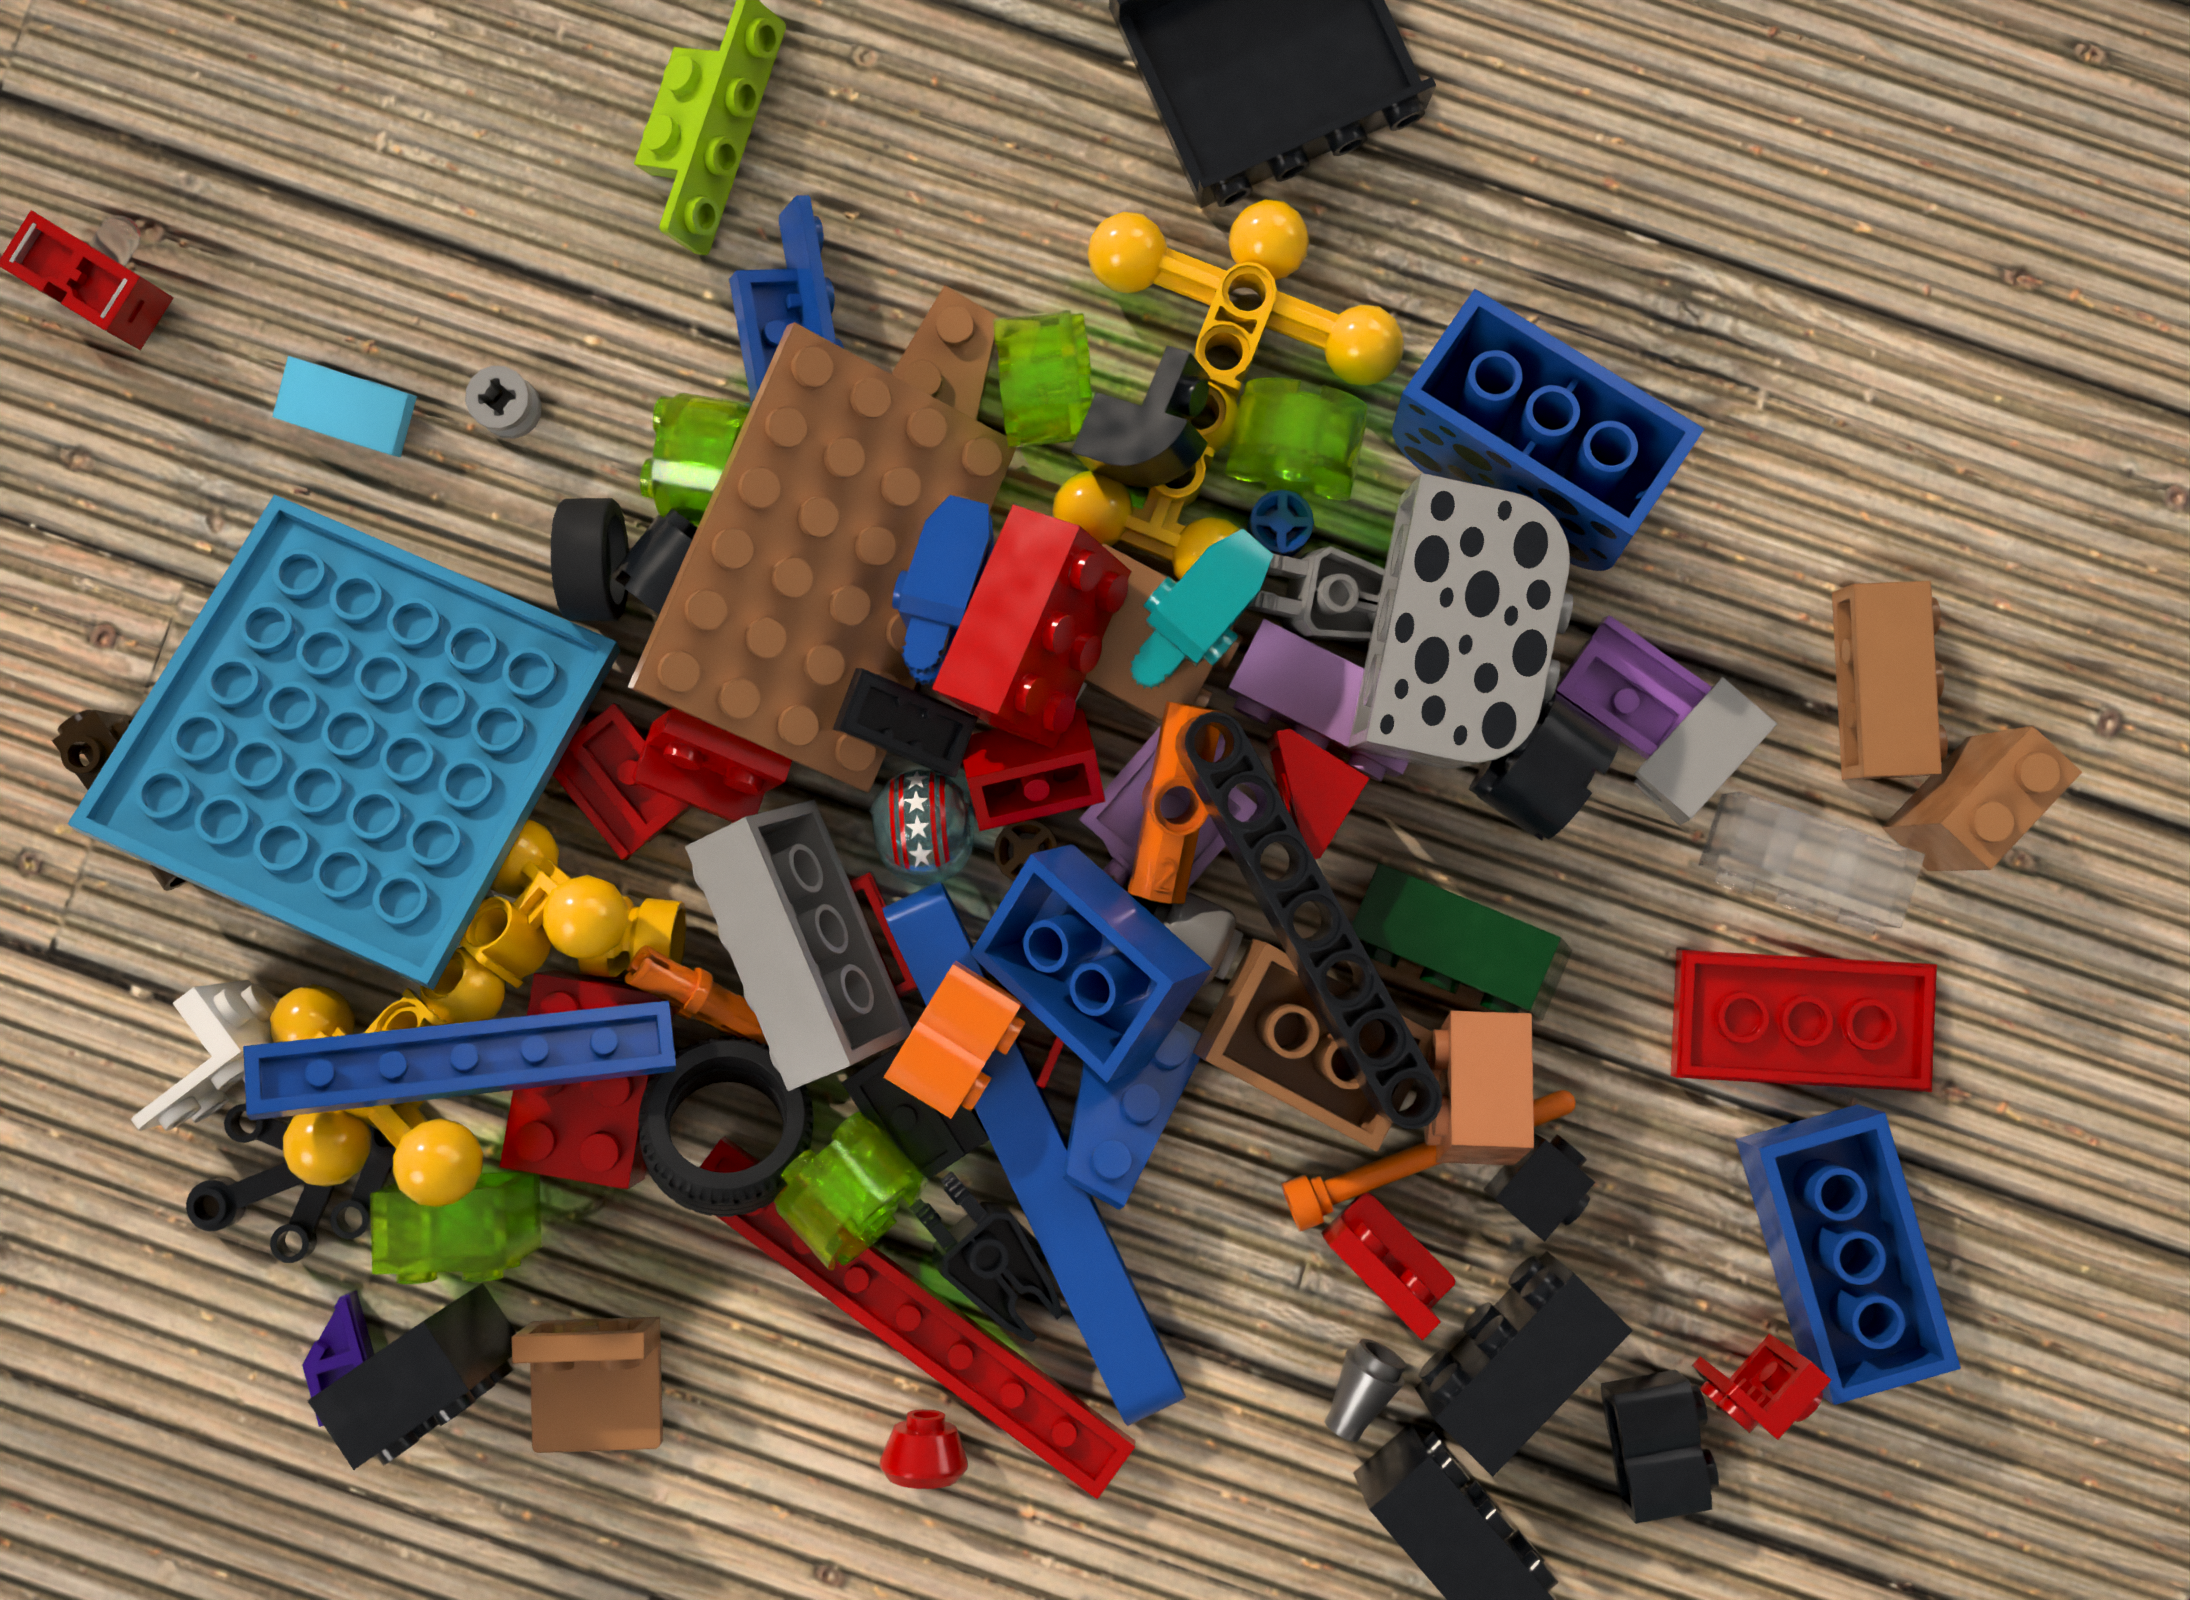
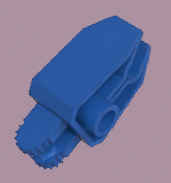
(942, 582)

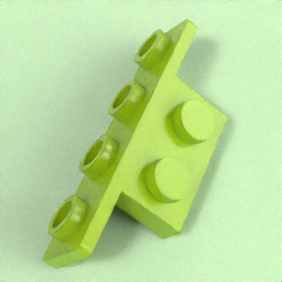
(706, 120)

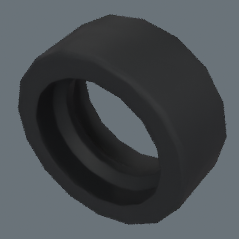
(585, 550)

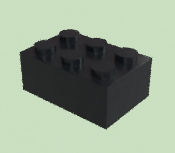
(1519, 1360)
(418, 1380)
(1449, 1527)

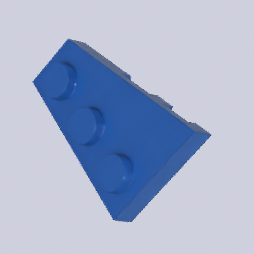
(1123, 1119)

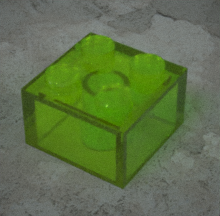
(476, 1235)

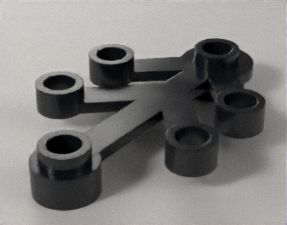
(235, 1195)

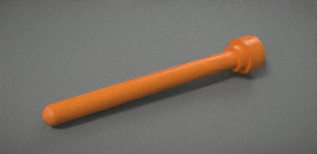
(1314, 1198)

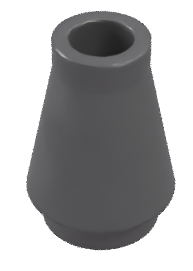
(1364, 1388)

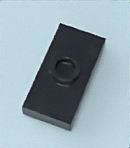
(905, 722)

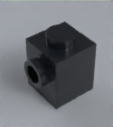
(1544, 1186)

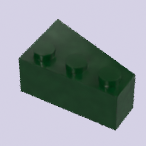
(1460, 943)

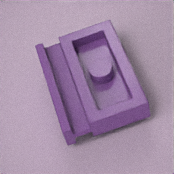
(1630, 687)

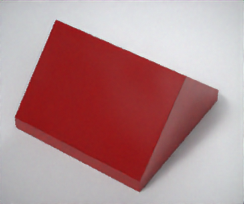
(1313, 787)

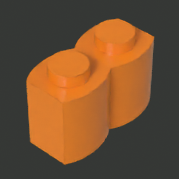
(954, 1041)

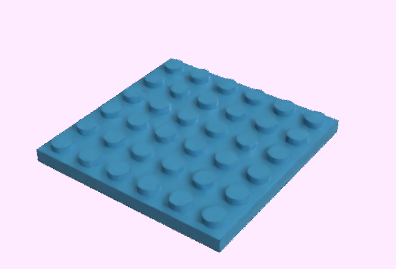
(348, 740)

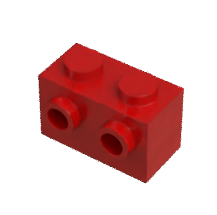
(1024, 780)

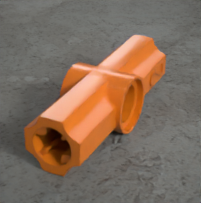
(1169, 844)

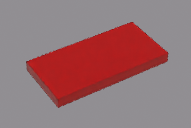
(1803, 1020)

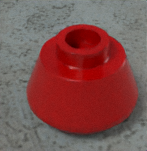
(924, 1452)

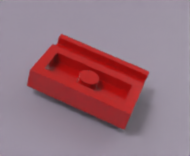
(599, 780)

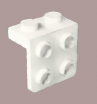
(224, 1021)

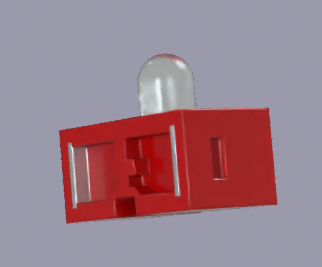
(91, 276)

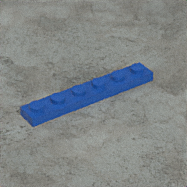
(457, 1059)

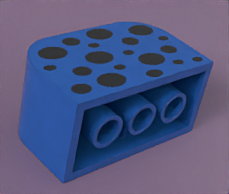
(1541, 421)

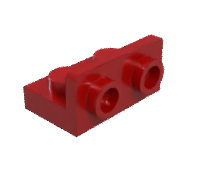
(707, 766)
(1390, 1261)

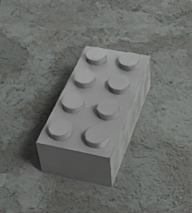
(798, 942)

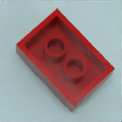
(1033, 627)
(580, 1127)

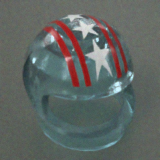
(923, 826)

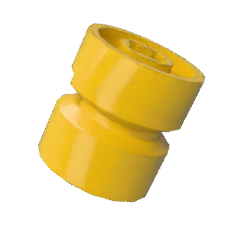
(654, 924)

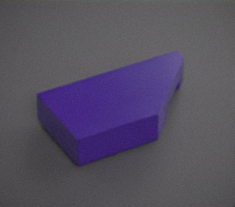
(340, 1347)

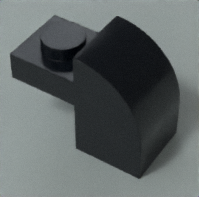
(1153, 440)

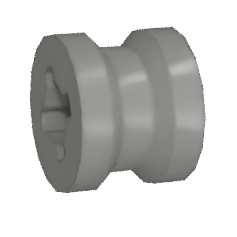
(514, 411)

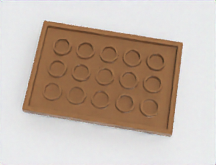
(806, 551)

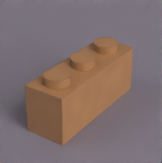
(1888, 680)

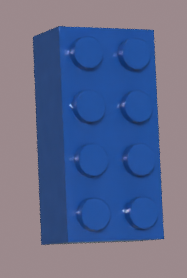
(1848, 1252)

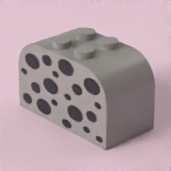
(1463, 626)

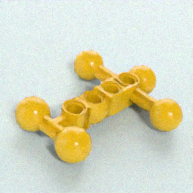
(1267, 245)
(505, 941)

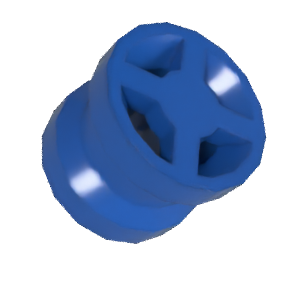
(1281, 512)

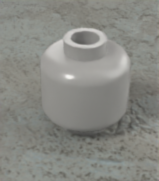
(1205, 930)

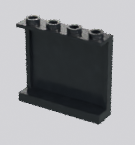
(1268, 83)

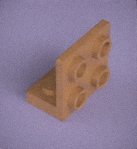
(593, 1383)

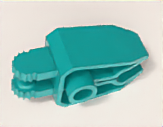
(1196, 613)

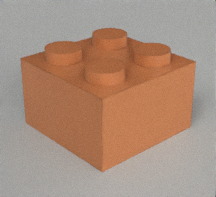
(1485, 1088)

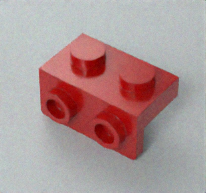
(1768, 1389)

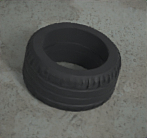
(706, 1064)

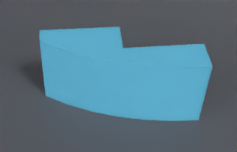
(344, 406)

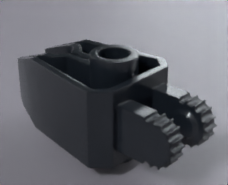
(980, 1250)

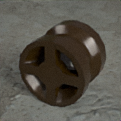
(1013, 852)

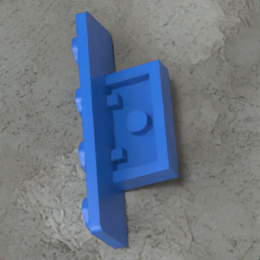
(777, 297)

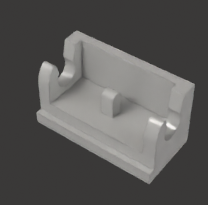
(1703, 751)

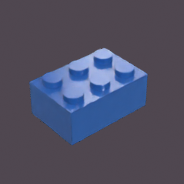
(1090, 961)

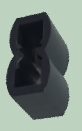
(1658, 1445)

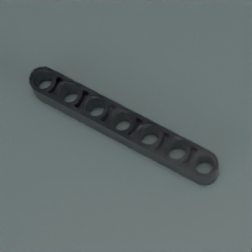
(1335, 939)

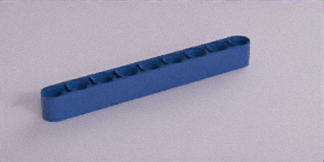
(1034, 1160)

